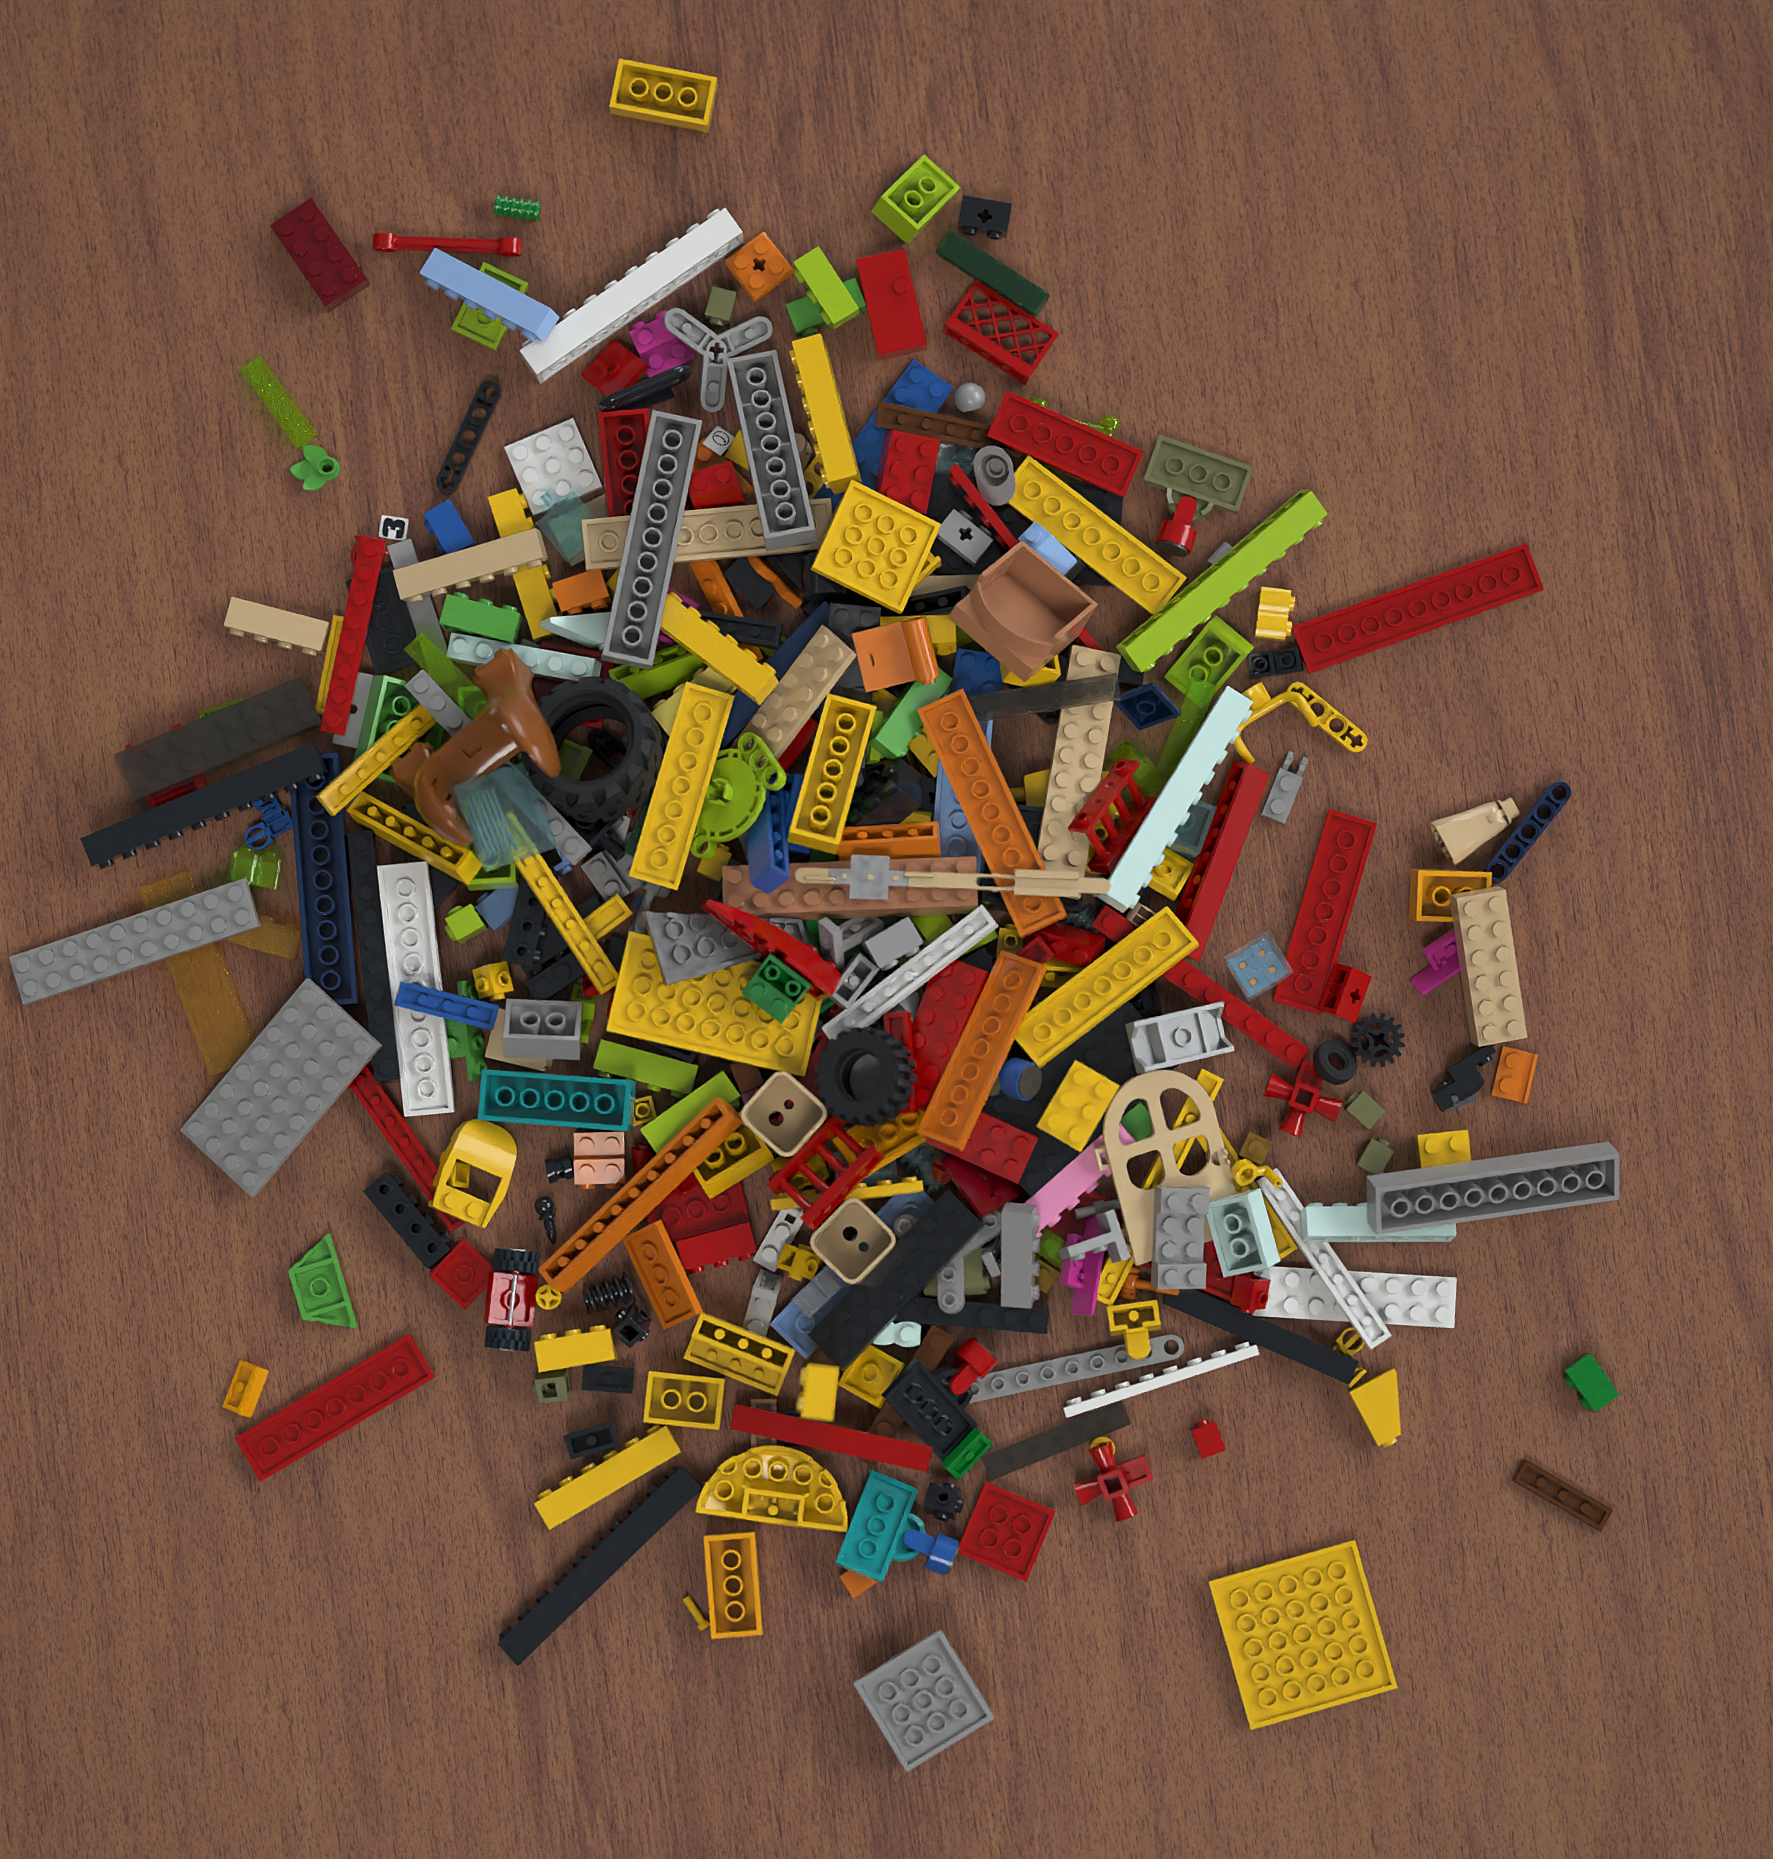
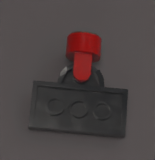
(936, 1400)

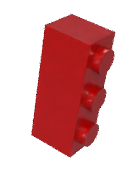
(1071, 943)
(717, 1248)

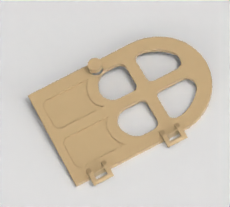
(1138, 1203)

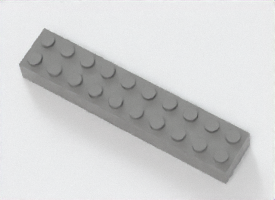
(651, 540)
(1492, 1187)

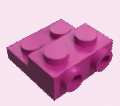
(658, 346)

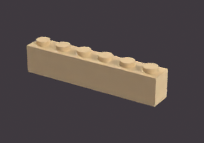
(470, 565)

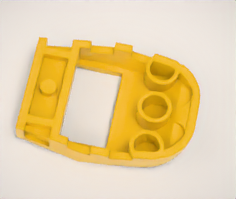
(485, 1148)

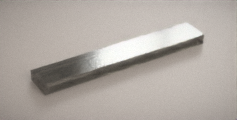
(1055, 1440)

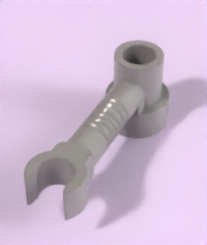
(651, 890)

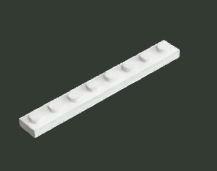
(913, 973)
(1326, 1265)
(1149, 1382)

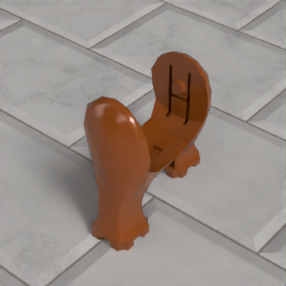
(499, 731)

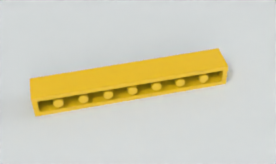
(714, 649)

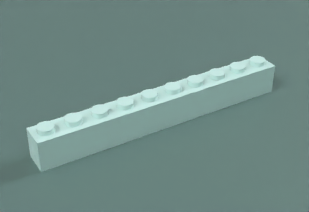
(1175, 799)

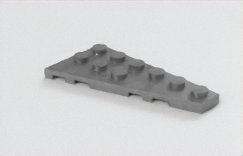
(701, 945)

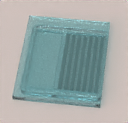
(504, 817)

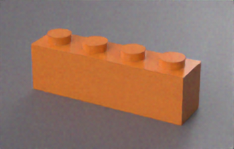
(892, 840)

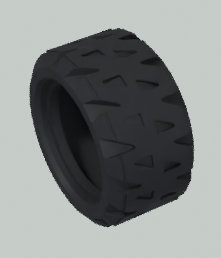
(631, 780)

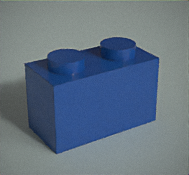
(448, 528)

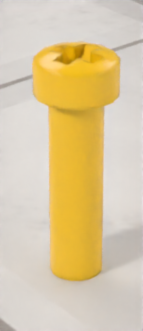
(696, 1614)

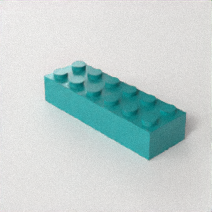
(557, 1100)

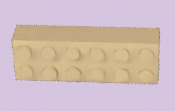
(1488, 966)

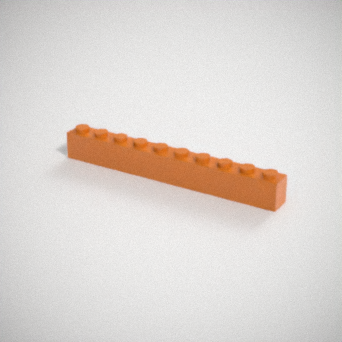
(640, 1195)

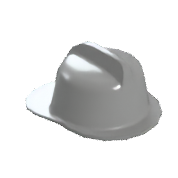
(994, 475)

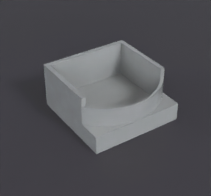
(923, 1700)

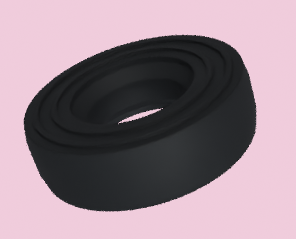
(1326, 1071)

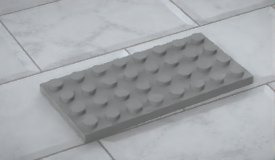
(280, 1087)

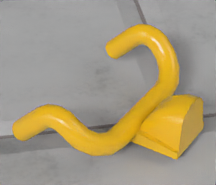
(1262, 705)

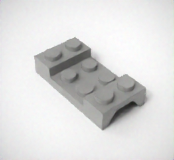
(612, 876)
(1178, 1038)
(1179, 1237)

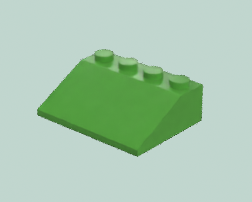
(385, 706)

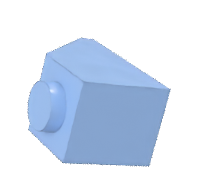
(1048, 547)

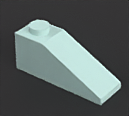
(583, 629)

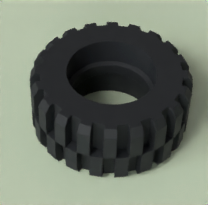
(836, 1071)

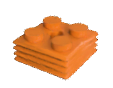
(764, 251)

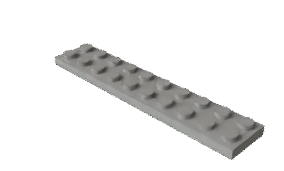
(135, 941)

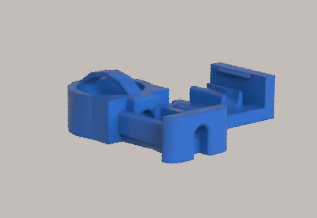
(275, 821)

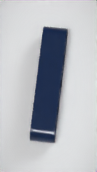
(1535, 823)

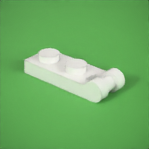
(779, 1233)

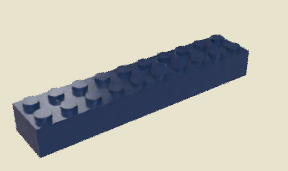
(325, 890)

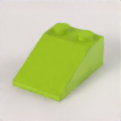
(915, 199)
(1210, 656)

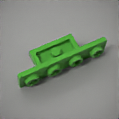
(467, 1039)

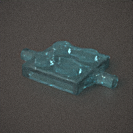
(563, 524)

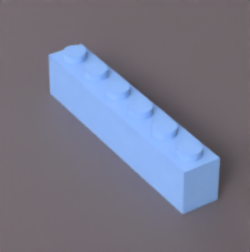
(489, 295)

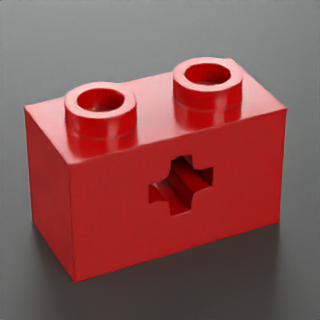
(1345, 993)

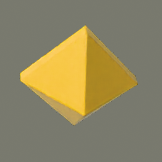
(460, 1175)

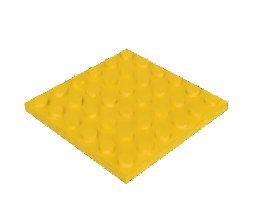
(1302, 1634)

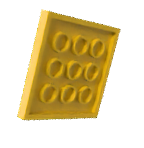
(875, 546)

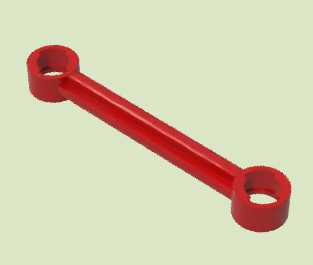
(392, 243)

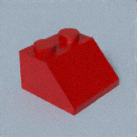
(715, 487)

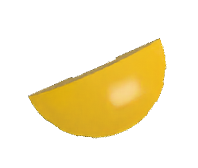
(775, 1488)

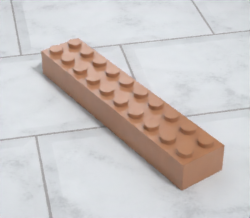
(832, 901)

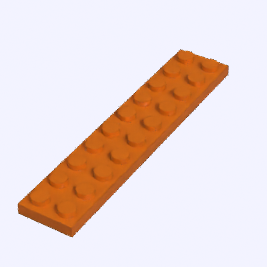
(988, 806)

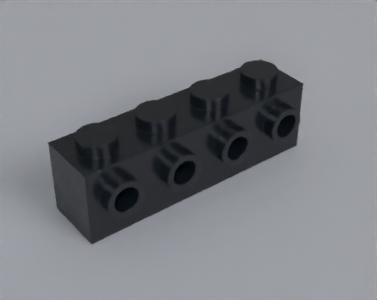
(526, 928)
(407, 1219)

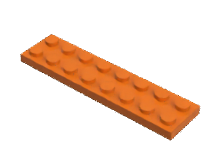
(981, 1050)

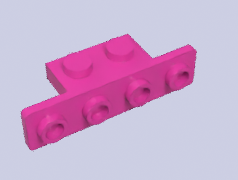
(1443, 963)
(1083, 1273)

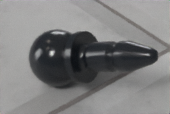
(544, 1207)

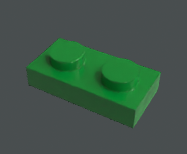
(967, 1453)

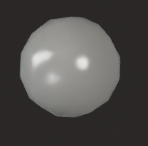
(969, 397)

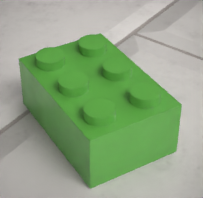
(481, 619)

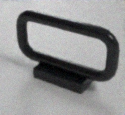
(647, 392)

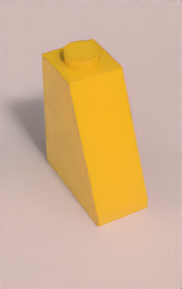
(1379, 1407)

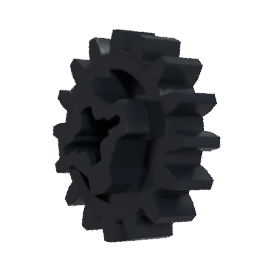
(1383, 1031)

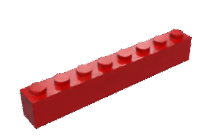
(1220, 852)

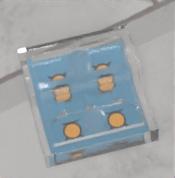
(1258, 965)

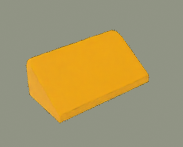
(245, 1388)

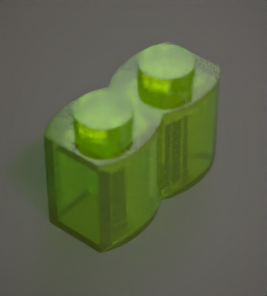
(258, 870)

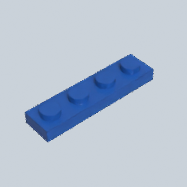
(446, 1005)

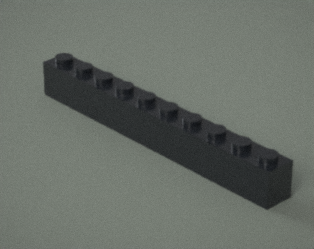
(204, 805)
(373, 955)
(600, 1565)

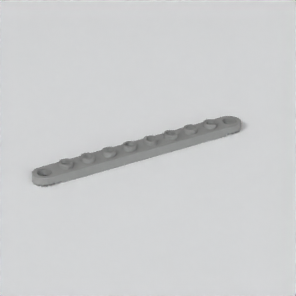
(1069, 1369)

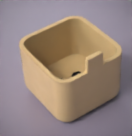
(798, 1122)
(845, 1255)

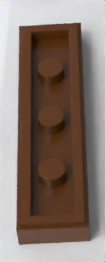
(1562, 1495)

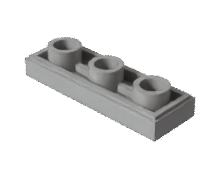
(355, 721)

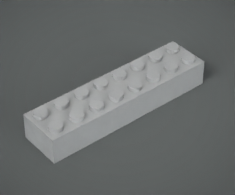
(771, 450)

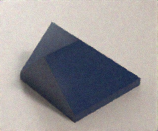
(1147, 706)

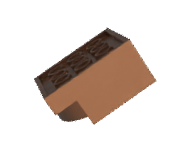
(1023, 611)

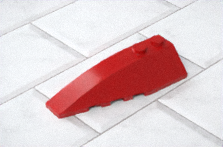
(769, 939)

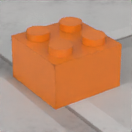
(582, 593)

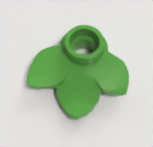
(312, 469)

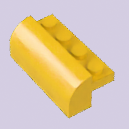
(739, 1353)

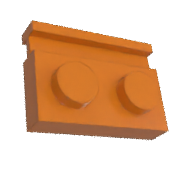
(1514, 1075)

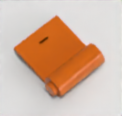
(899, 654)

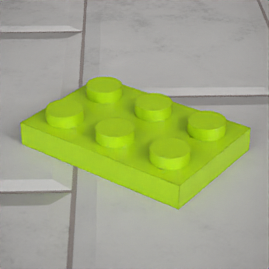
(479, 327)

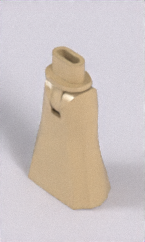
(1472, 828)

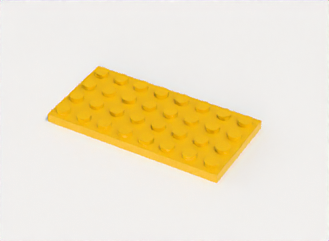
(708, 1013)

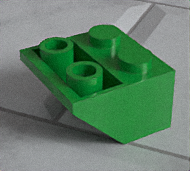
(776, 988)

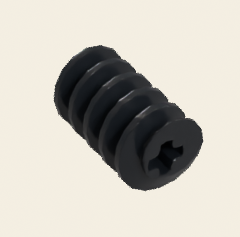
(608, 1293)

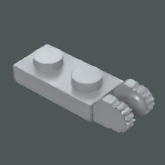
(1284, 790)

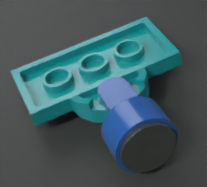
(888, 1532)

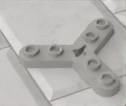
(700, 339)
(951, 1279)

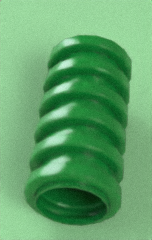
(517, 208)

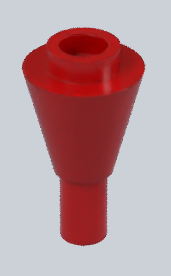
(641, 1156)

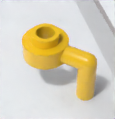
(1245, 1172)

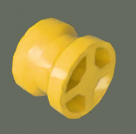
(547, 1300)

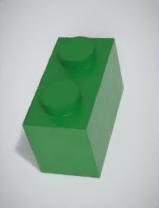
(1590, 1383)

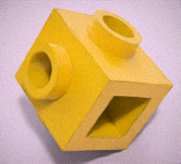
(493, 981)
(803, 1262)

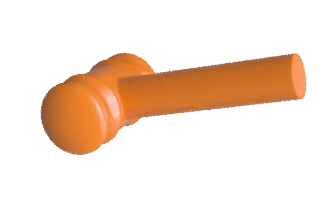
(1132, 1283)

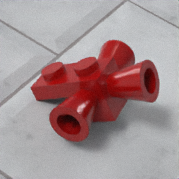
(1302, 1098)
(1114, 1480)

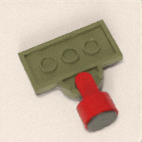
(1193, 486)

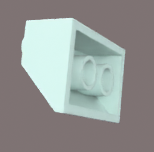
(1242, 1233)

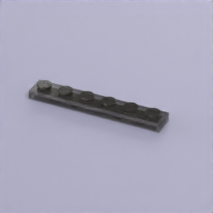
(1045, 697)

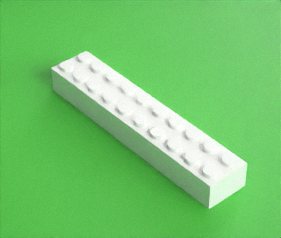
(633, 294)

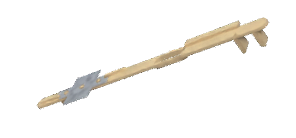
(871, 877)

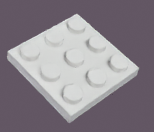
(553, 463)

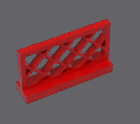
(989, 350)

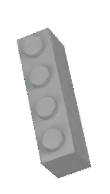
(1019, 1255)

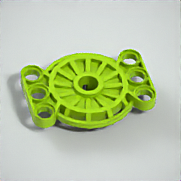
(743, 785)

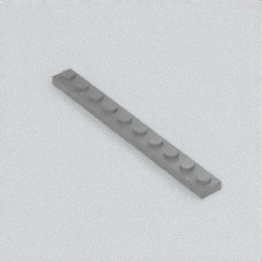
(453, 720)

